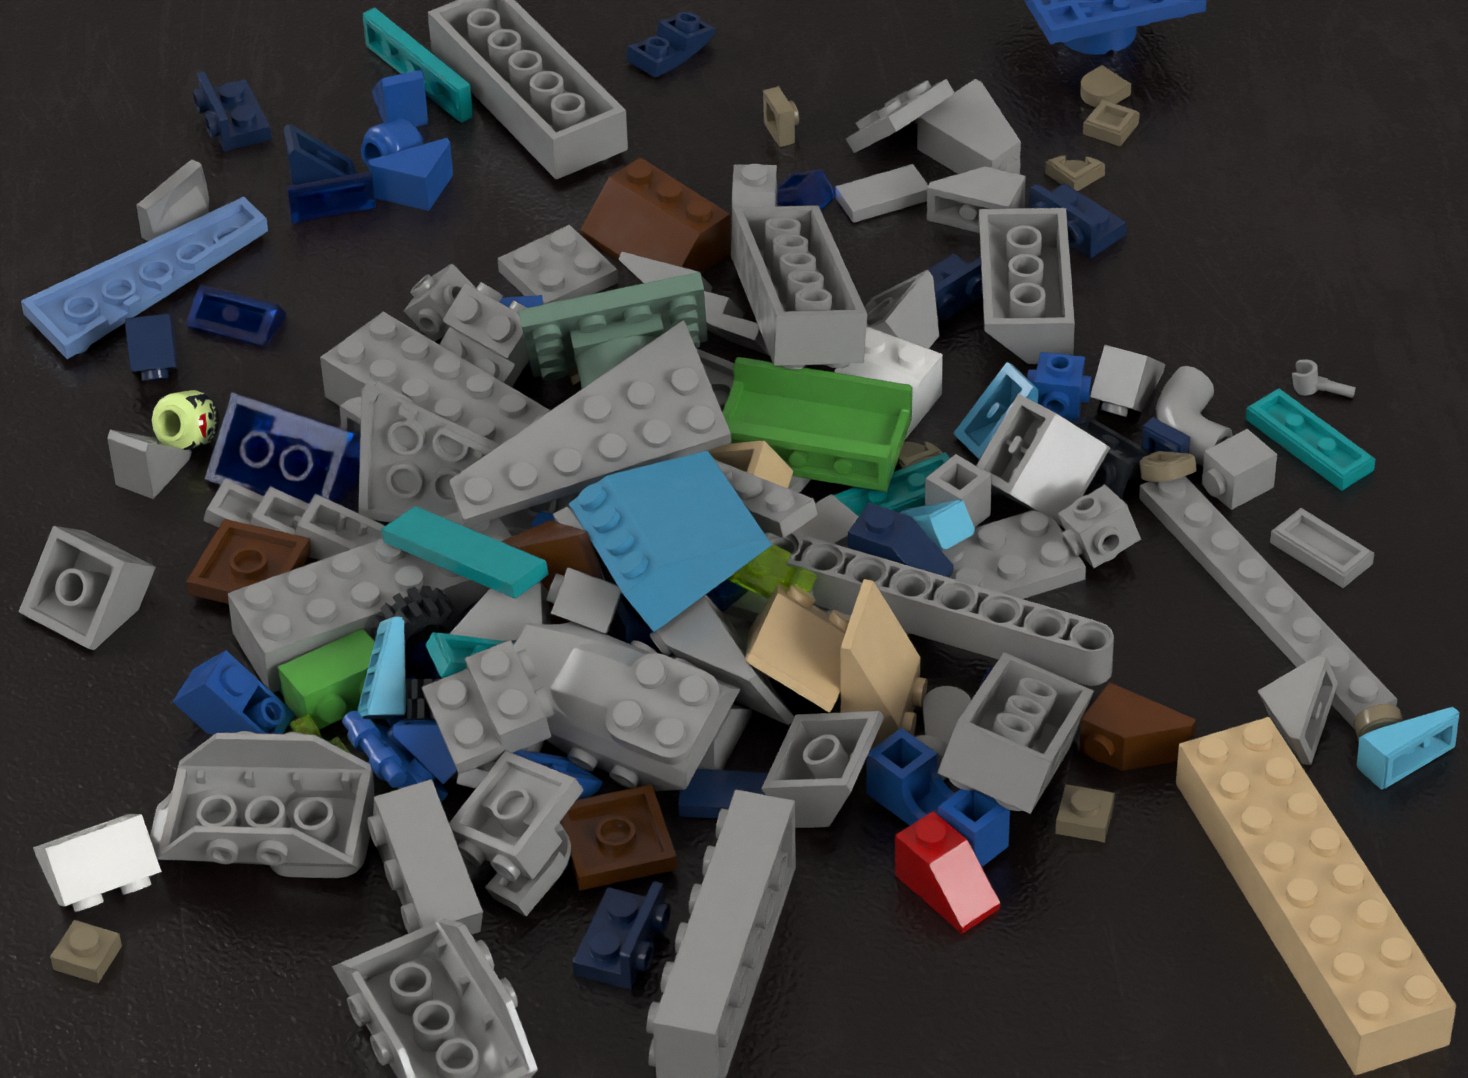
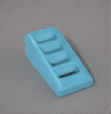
(943, 522)
(385, 680)
(1406, 746)

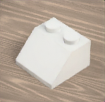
(905, 363)
(98, 861)

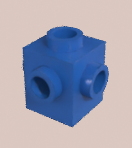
(1063, 380)

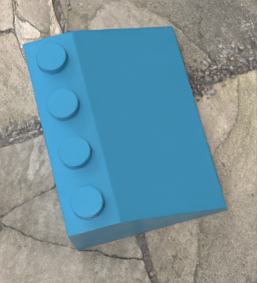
(669, 532)

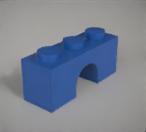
(906, 782)

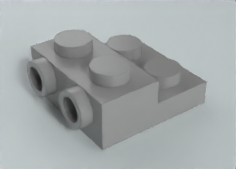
(486, 333)
(489, 707)
(514, 816)

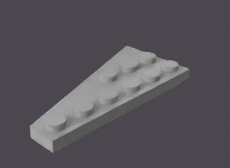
(629, 418)
(412, 457)

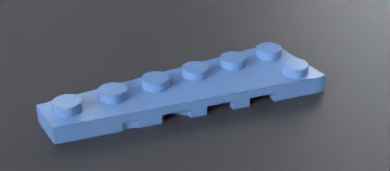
(102, 297)

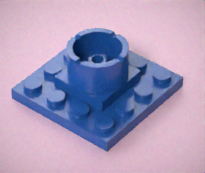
(1104, 24)

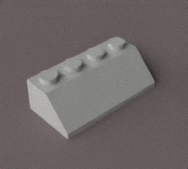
(1027, 280)

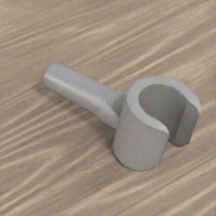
(1308, 382)

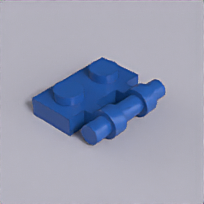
(387, 755)

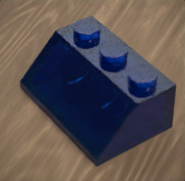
(284, 450)

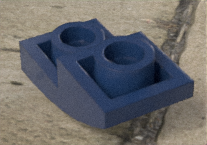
(675, 43)

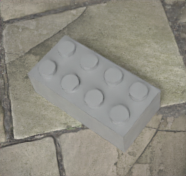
(1015, 733)

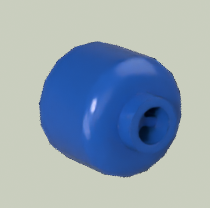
(389, 138)

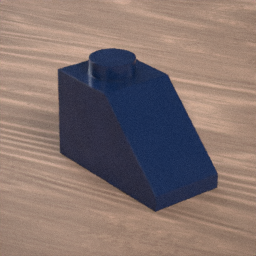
(152, 346)
(897, 539)

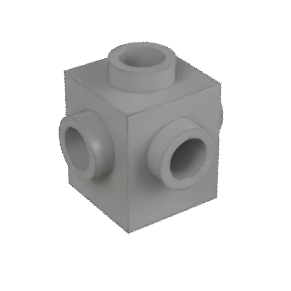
(434, 299)
(1098, 526)

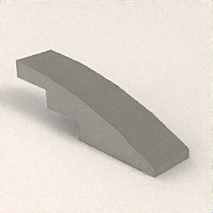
(722, 314)
(326, 523)

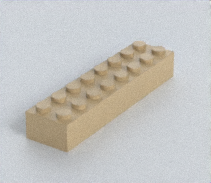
(1315, 896)

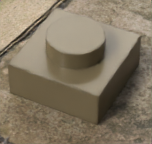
(780, 116)
(1085, 813)
(86, 951)

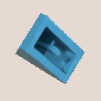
(991, 408)

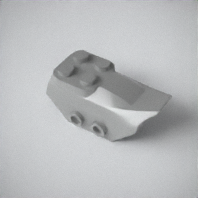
(625, 704)
(268, 803)
(437, 1006)

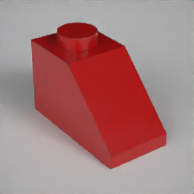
(944, 872)

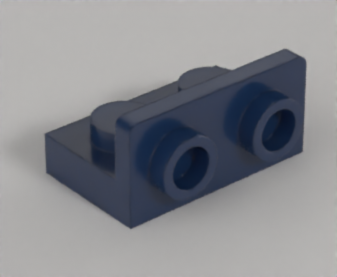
(231, 113)
(1088, 224)
(956, 285)
(622, 936)

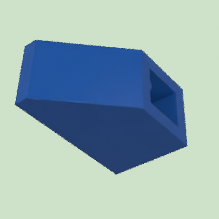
(230, 699)

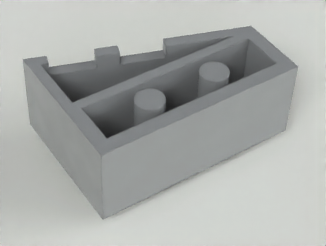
(423, 858)

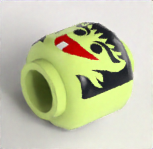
(185, 420)

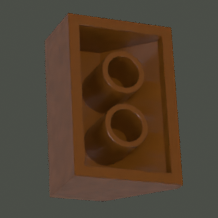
(657, 219)

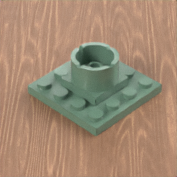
(610, 326)

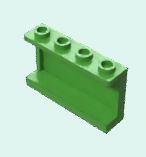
(821, 421)

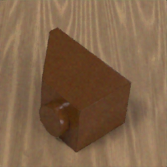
(1132, 730)

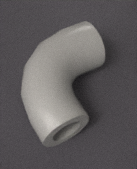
(1181, 408)

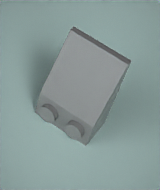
(713, 645)

